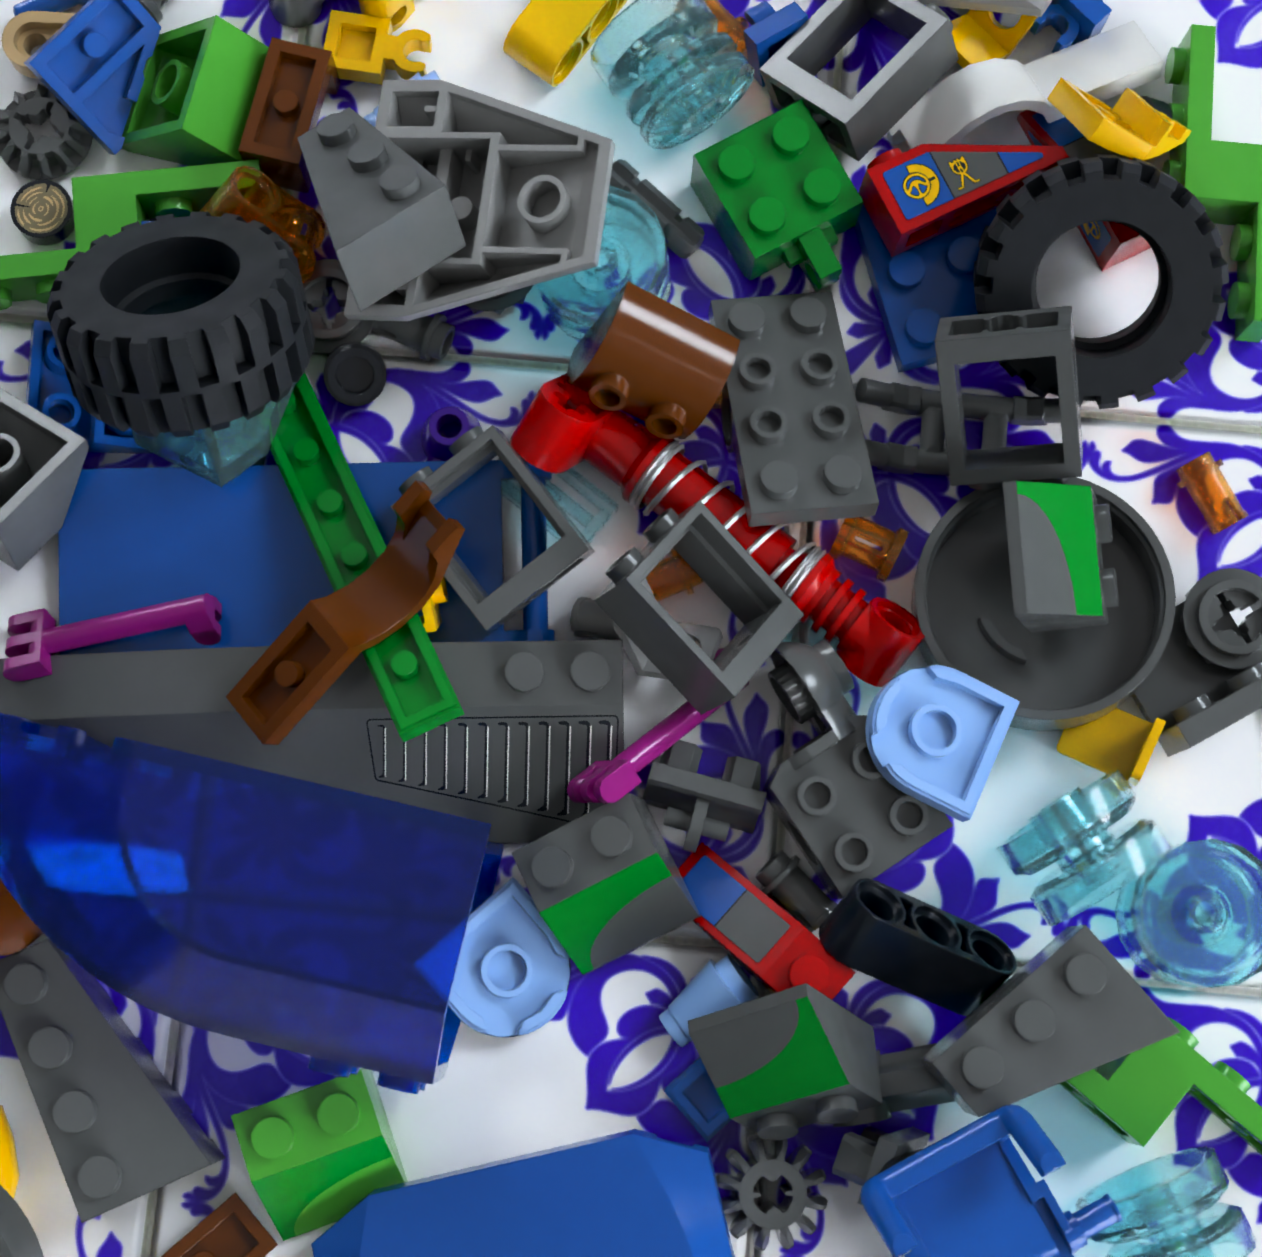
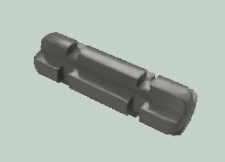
(684, 234)

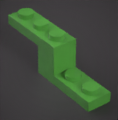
(1218, 173)
(104, 206)
(1146, 1085)

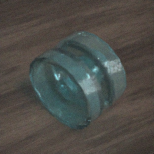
(630, 251)
(1088, 854)
(1160, 920)
(1173, 1209)

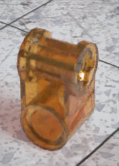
(257, 198)

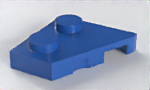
(99, 65)

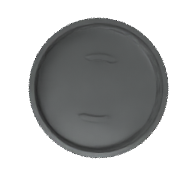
(1057, 675)

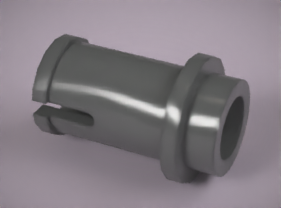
(426, 334)
(795, 890)

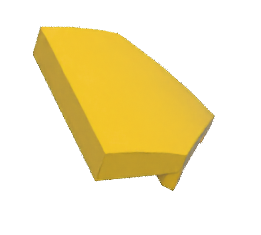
(1127, 129)

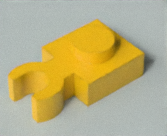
(366, 47)

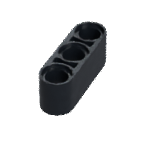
(916, 947)

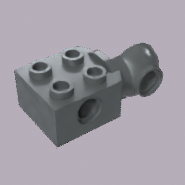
(830, 790)

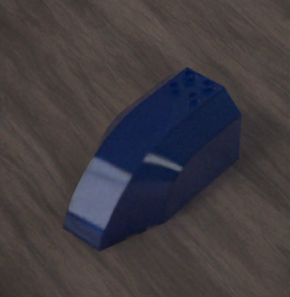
(247, 896)

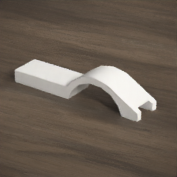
(995, 86)

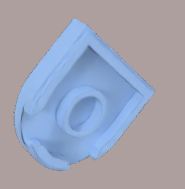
(938, 736)
(509, 967)

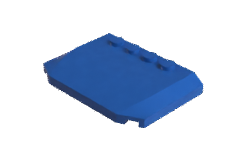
(573, 1200)

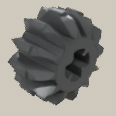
(769, 1215)

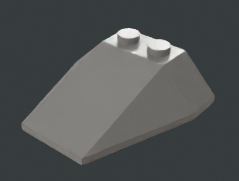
(519, 185)

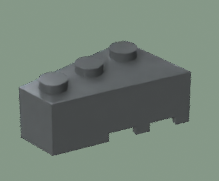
(378, 205)
(1046, 1025)

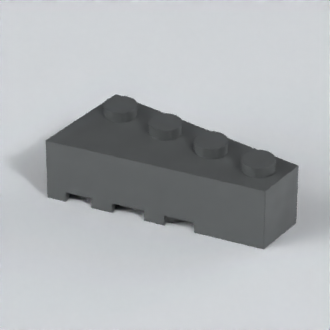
(95, 1085)

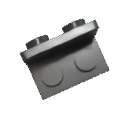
(1194, 695)

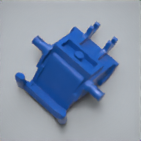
(979, 1197)

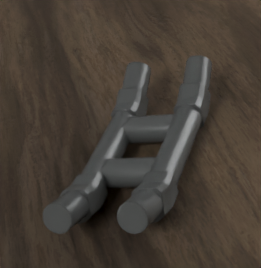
(931, 457)

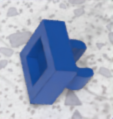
(1073, 20)
(769, 32)

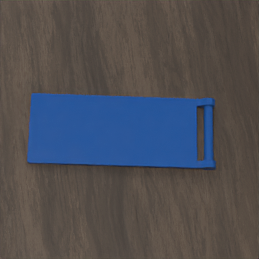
(174, 536)

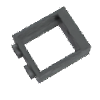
(861, 122)
(1000, 338)
(469, 455)
(731, 575)

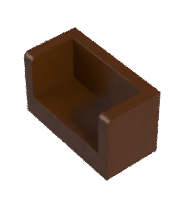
(286, 107)

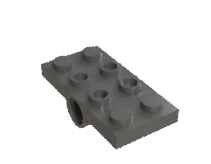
(793, 411)

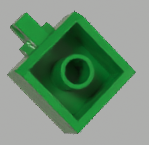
(778, 196)

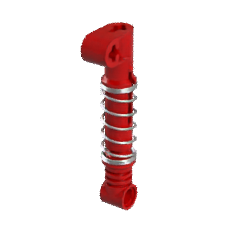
(653, 472)

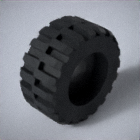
(1186, 258)
(182, 323)

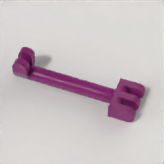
(37, 637)
(612, 779)

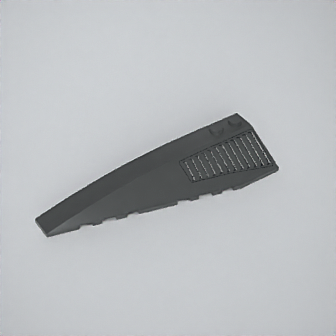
(527, 727)

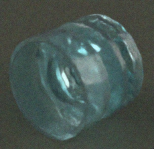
(671, 68)

